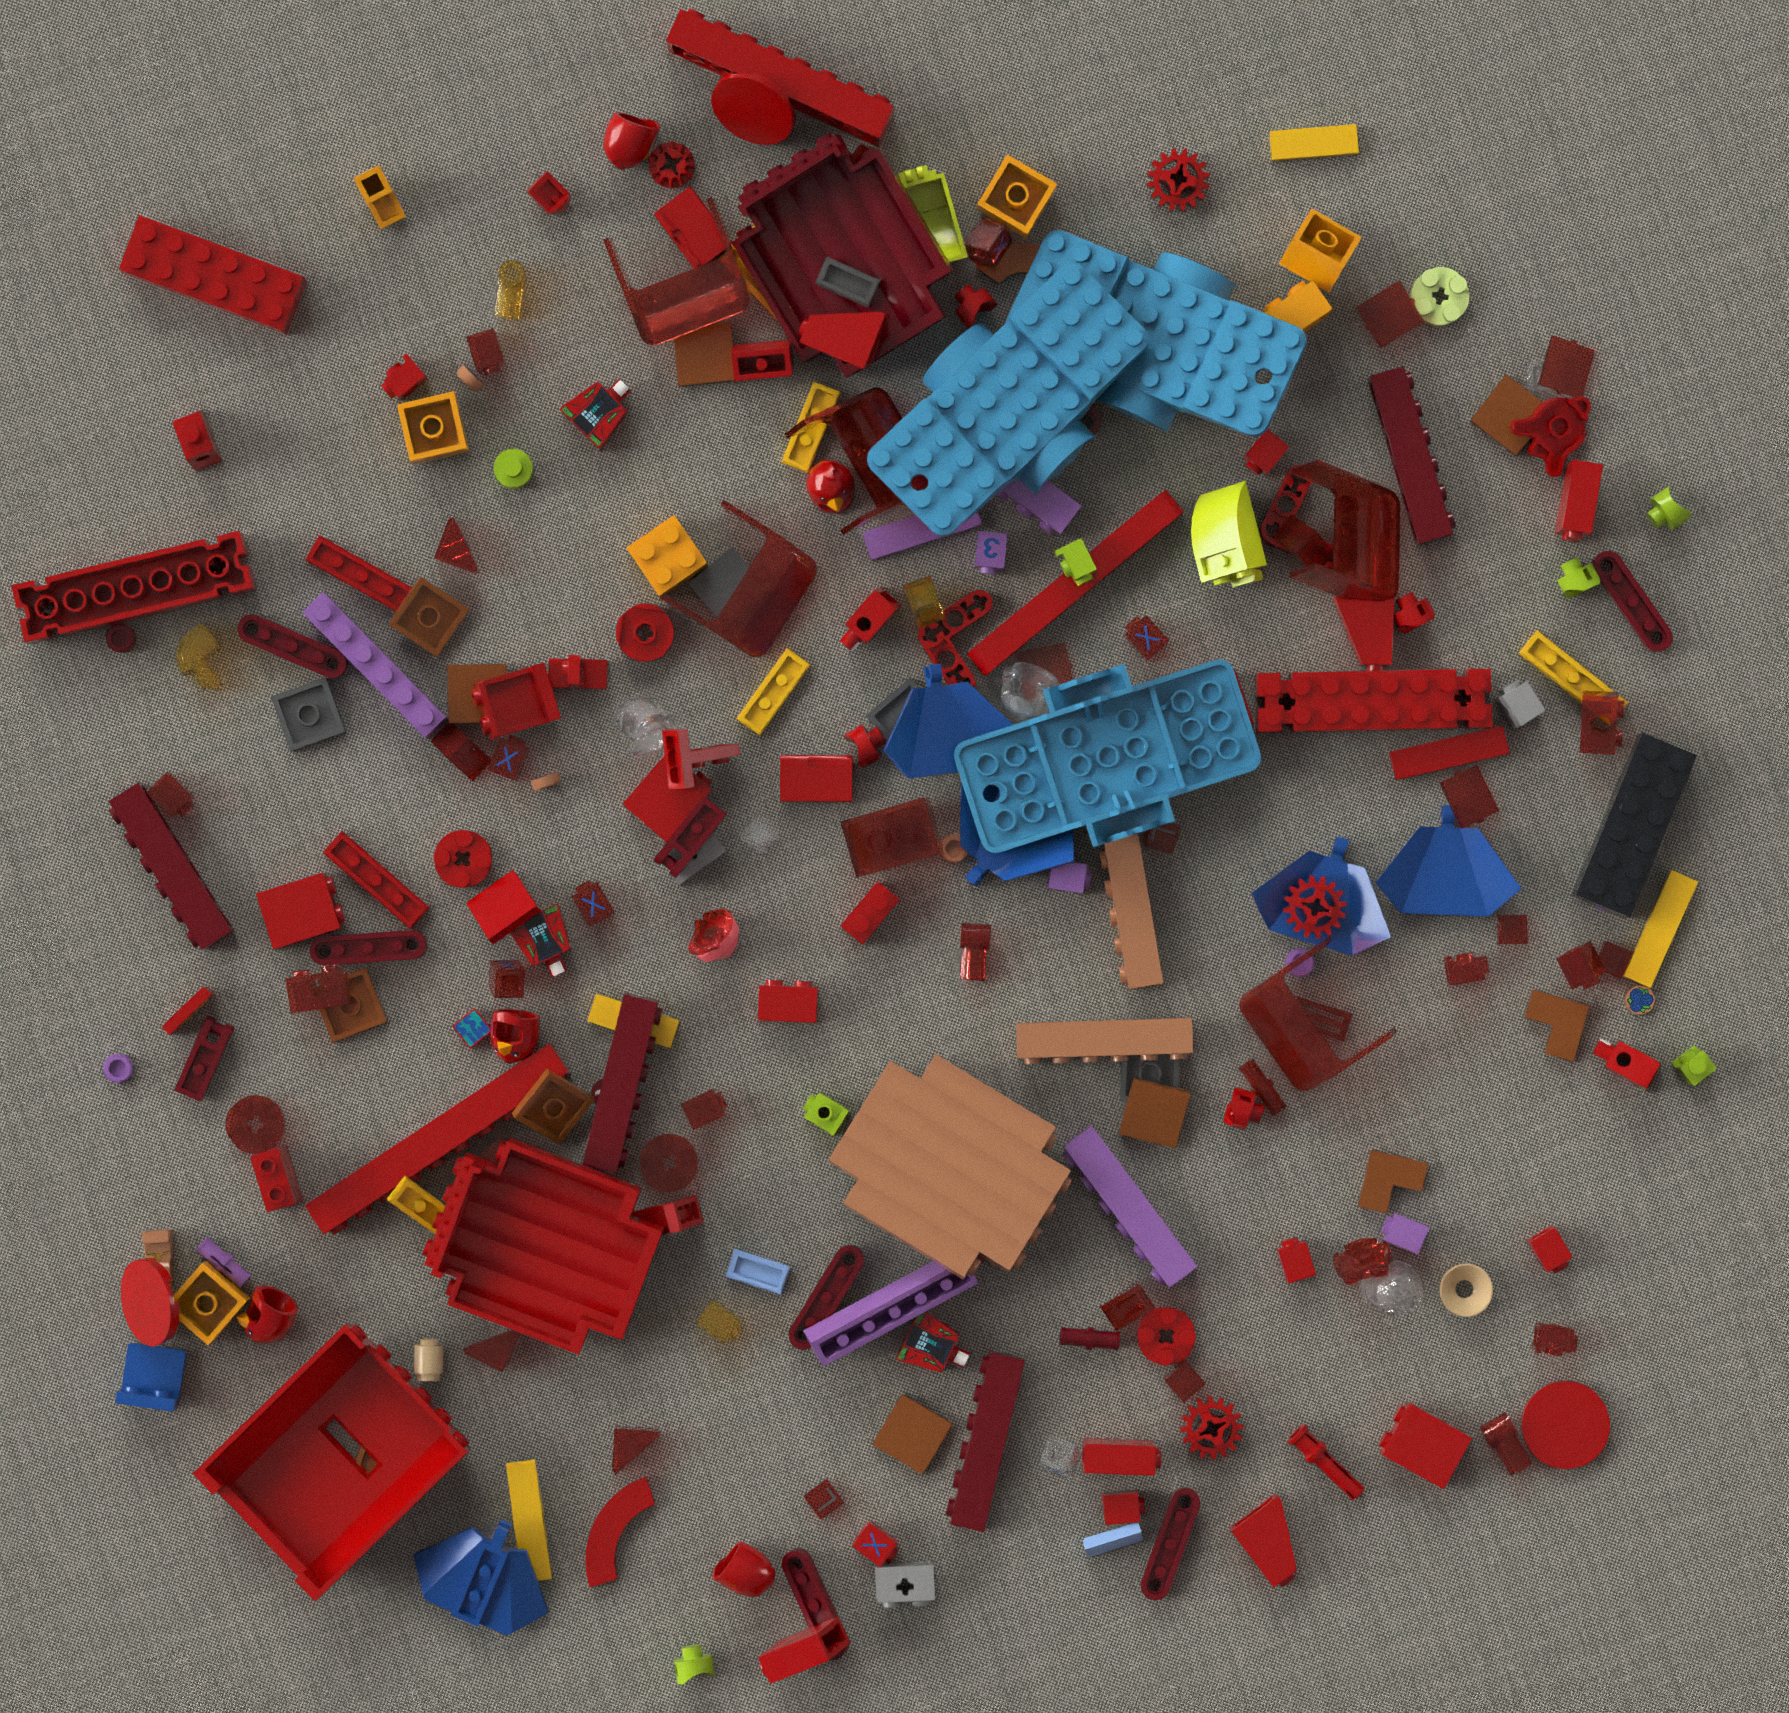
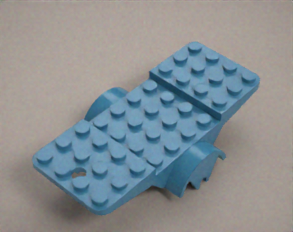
(1199, 343)
(1009, 401)
(1108, 755)

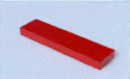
(357, 573)
(1449, 752)
(376, 880)

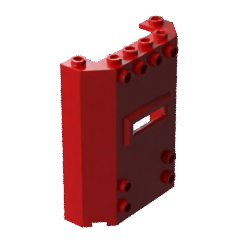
(305, 1487)

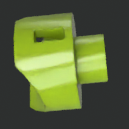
(513, 468)
(1666, 511)
(1577, 578)
(693, 1663)

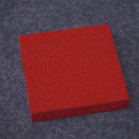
(503, 907)

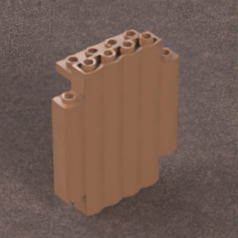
(951, 1167)

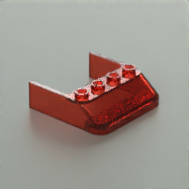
(689, 298)
(858, 427)
(1363, 537)
(763, 595)
(1291, 1032)

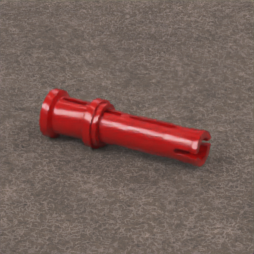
(1316, 1453)

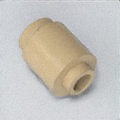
(428, 1360)

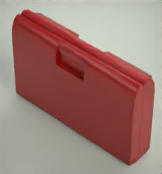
(691, 228)
(815, 778)

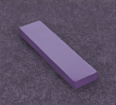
(905, 535)

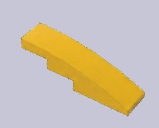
(529, 1515)

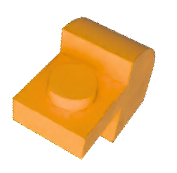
(379, 196)

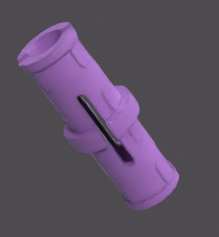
(223, 1262)

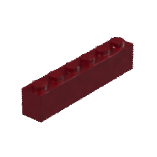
(1410, 455)
(171, 867)
(621, 1083)
(986, 1440)

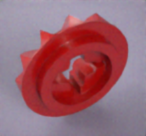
(667, 178)

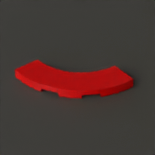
(609, 1526)

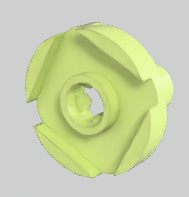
(1454, 287)

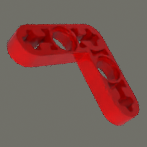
(1275, 516)
(943, 642)

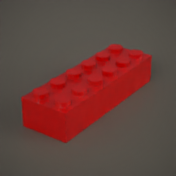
(213, 275)

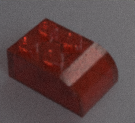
(892, 837)

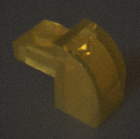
(192, 653)

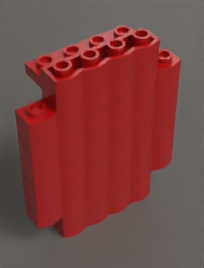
(542, 1245)

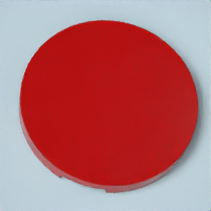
(753, 108)
(149, 1302)
(1565, 1424)

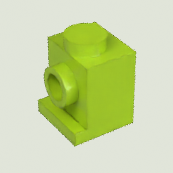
(1076, 562)
(1693, 1066)
(836, 1115)

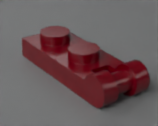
(690, 836)
(203, 1059)

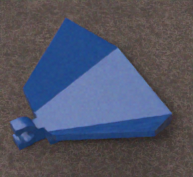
(936, 722)
(1015, 862)
(1447, 873)
(1363, 921)
(482, 1580)

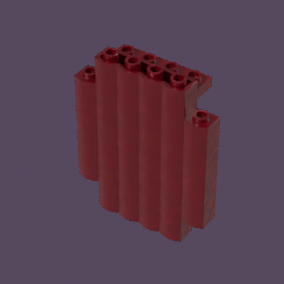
(847, 213)

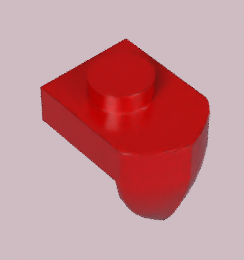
(549, 194)

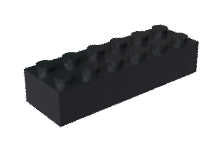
(1633, 825)

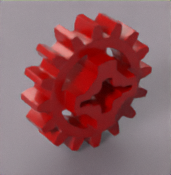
(1192, 183)
(1317, 893)
(1199, 1434)

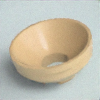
(1480, 1295)

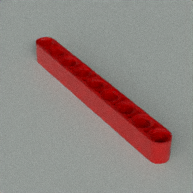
(1065, 592)

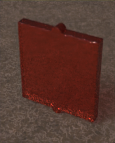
(1390, 314)
(1566, 367)
(1052, 658)
(1469, 796)

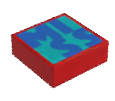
(472, 1028)

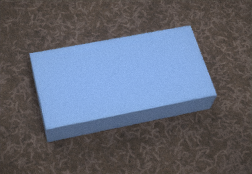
(757, 1271)
(1112, 1539)

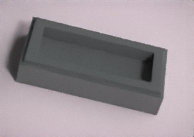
(847, 282)

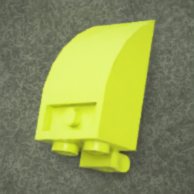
(935, 205)
(1227, 537)

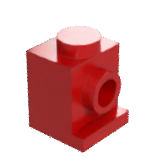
(403, 379)

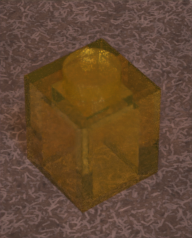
(924, 601)
(719, 1321)

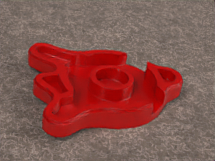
(1555, 430)

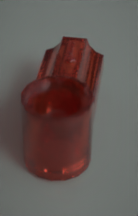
(974, 946)
(1503, 1437)

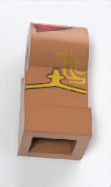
(159, 1246)

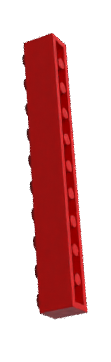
(432, 1142)

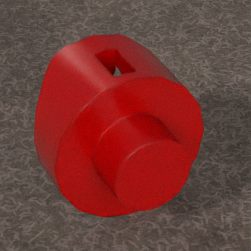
(973, 303)
(1412, 612)
(867, 744)
(1242, 1109)

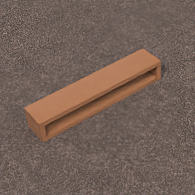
(1131, 912)
(1104, 1038)

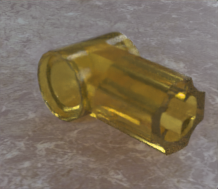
(510, 293)

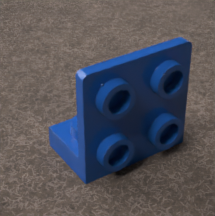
(152, 1377)

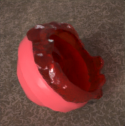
(714, 936)

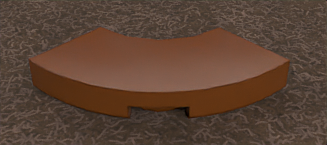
(1015, 261)

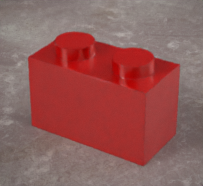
(762, 360)
(870, 912)
(787, 1002)

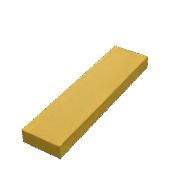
(1562, 668)
(1660, 928)

